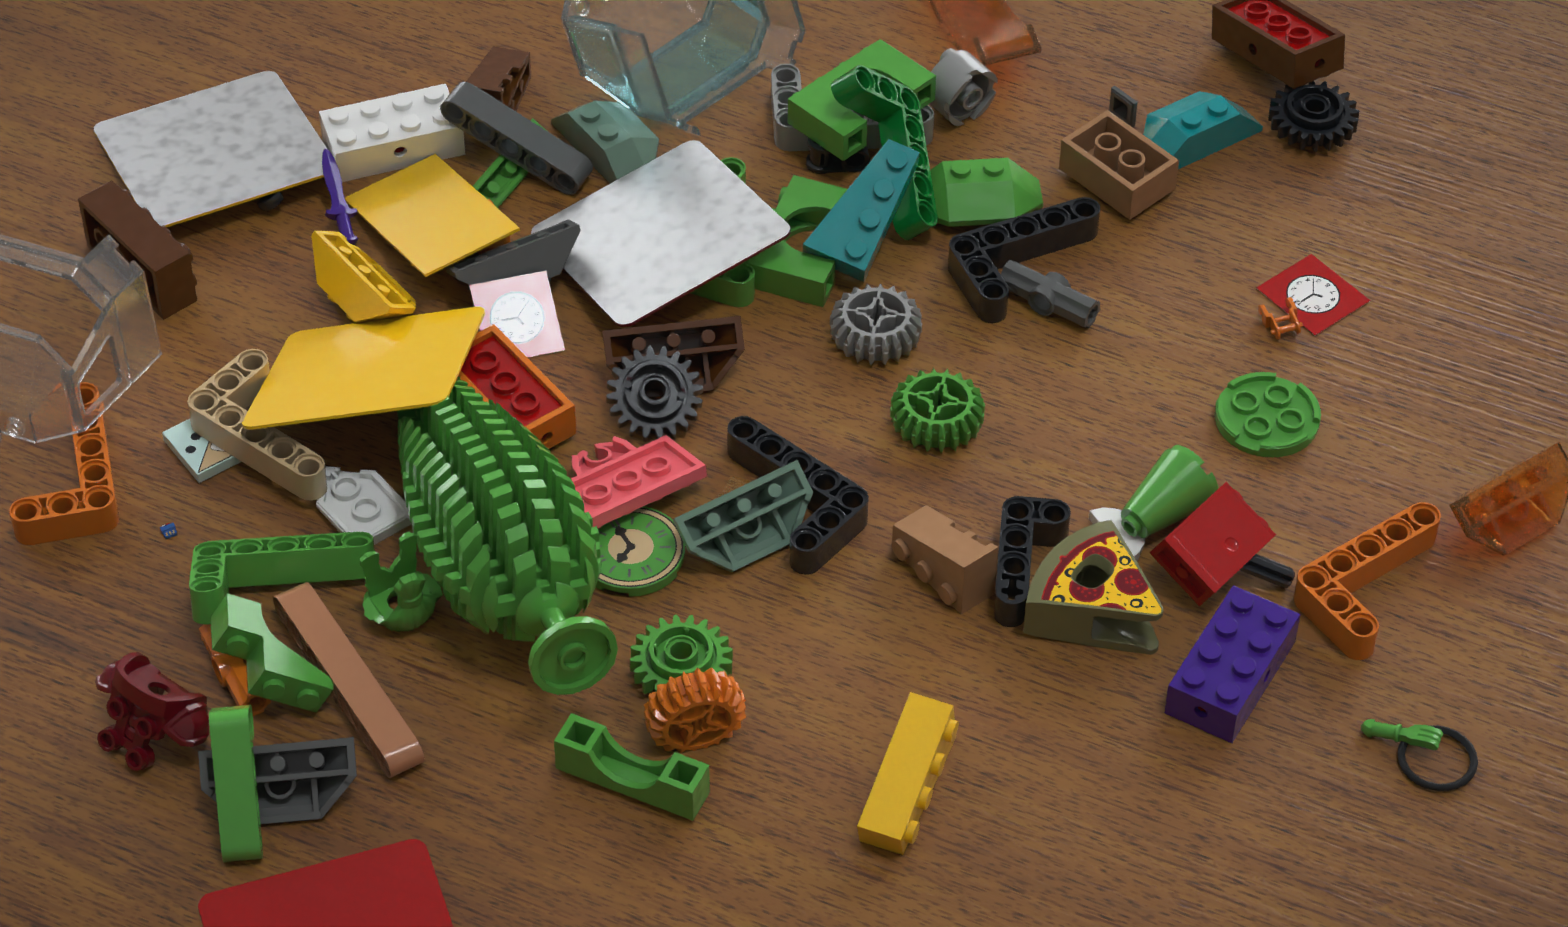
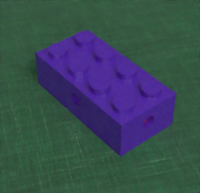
(1232, 664)

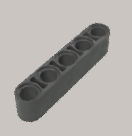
(516, 138)

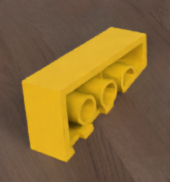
(908, 774)

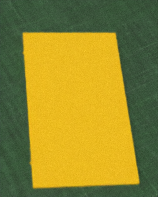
(431, 215)

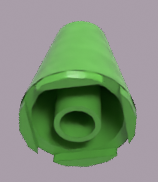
(1168, 493)

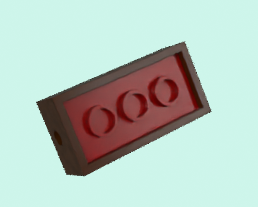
(1279, 39)

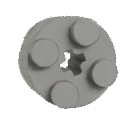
(962, 86)

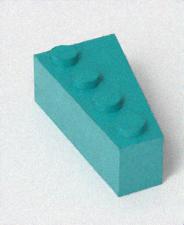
(864, 213)

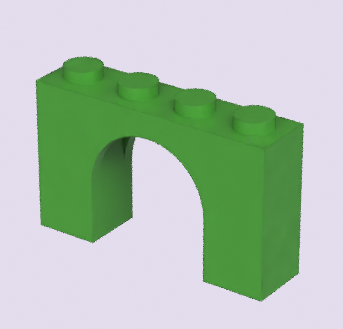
(838, 128)
(790, 271)

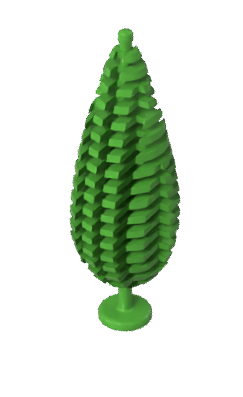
(506, 534)

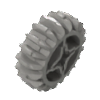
(855, 320)

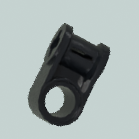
(854, 163)

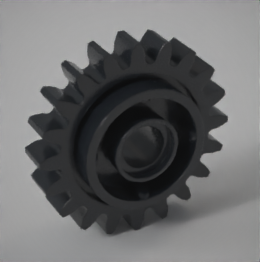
(1313, 115)
(659, 373)

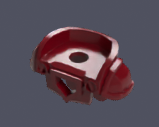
(146, 713)

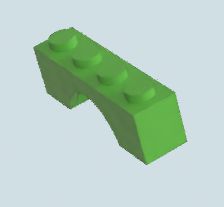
(592, 754)

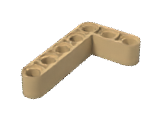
(218, 414)

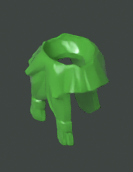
(414, 589)

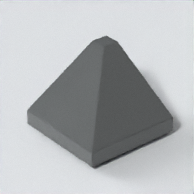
(1123, 106)

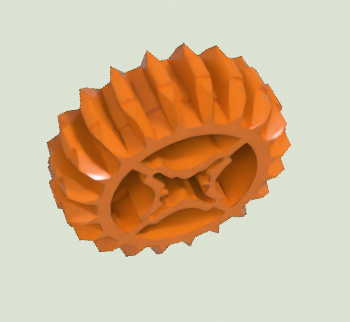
(694, 710)

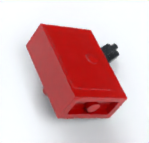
(1218, 543)

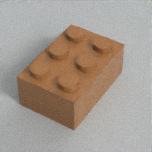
(1118, 164)

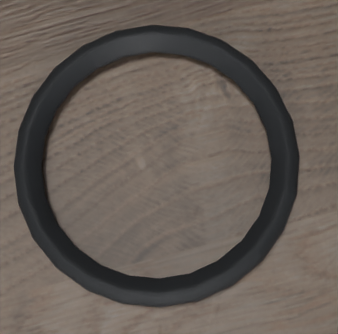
(1444, 786)

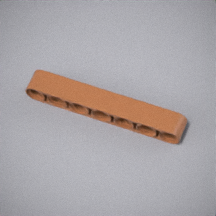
(353, 683)

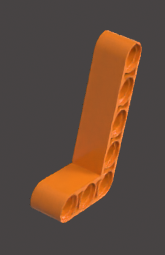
(75, 511)
(1327, 583)

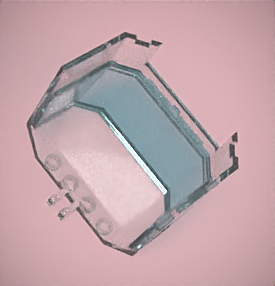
(678, 54)

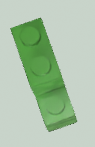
(271, 666)

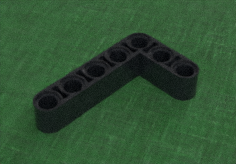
(980, 252)
(837, 502)

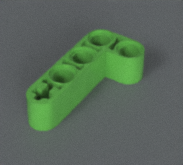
(236, 782)

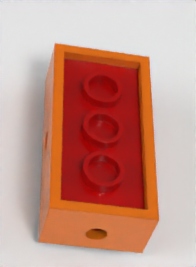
(509, 378)

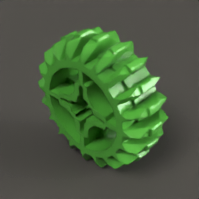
(937, 410)

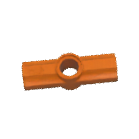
(232, 673)

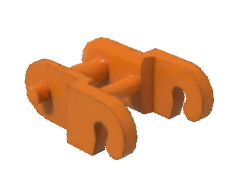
(1269, 320)

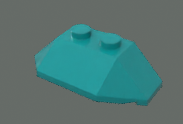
(1199, 126)

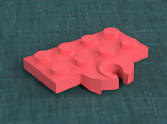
(632, 476)

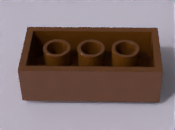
(143, 240)

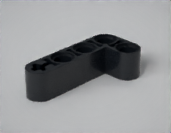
(1024, 524)

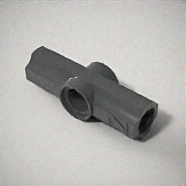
(1050, 294)

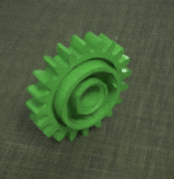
(677, 649)

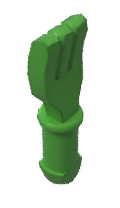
(1416, 735)

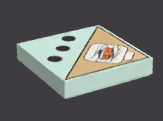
(196, 453)

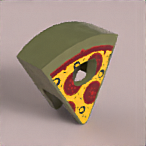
(1093, 594)

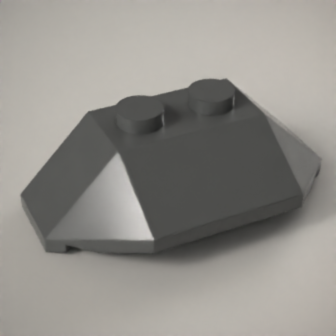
(534, 253)
(294, 778)

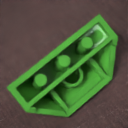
(983, 191)

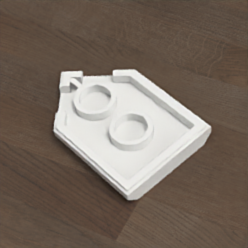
(362, 503)

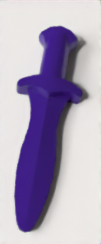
(339, 208)

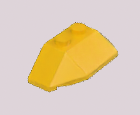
(357, 280)

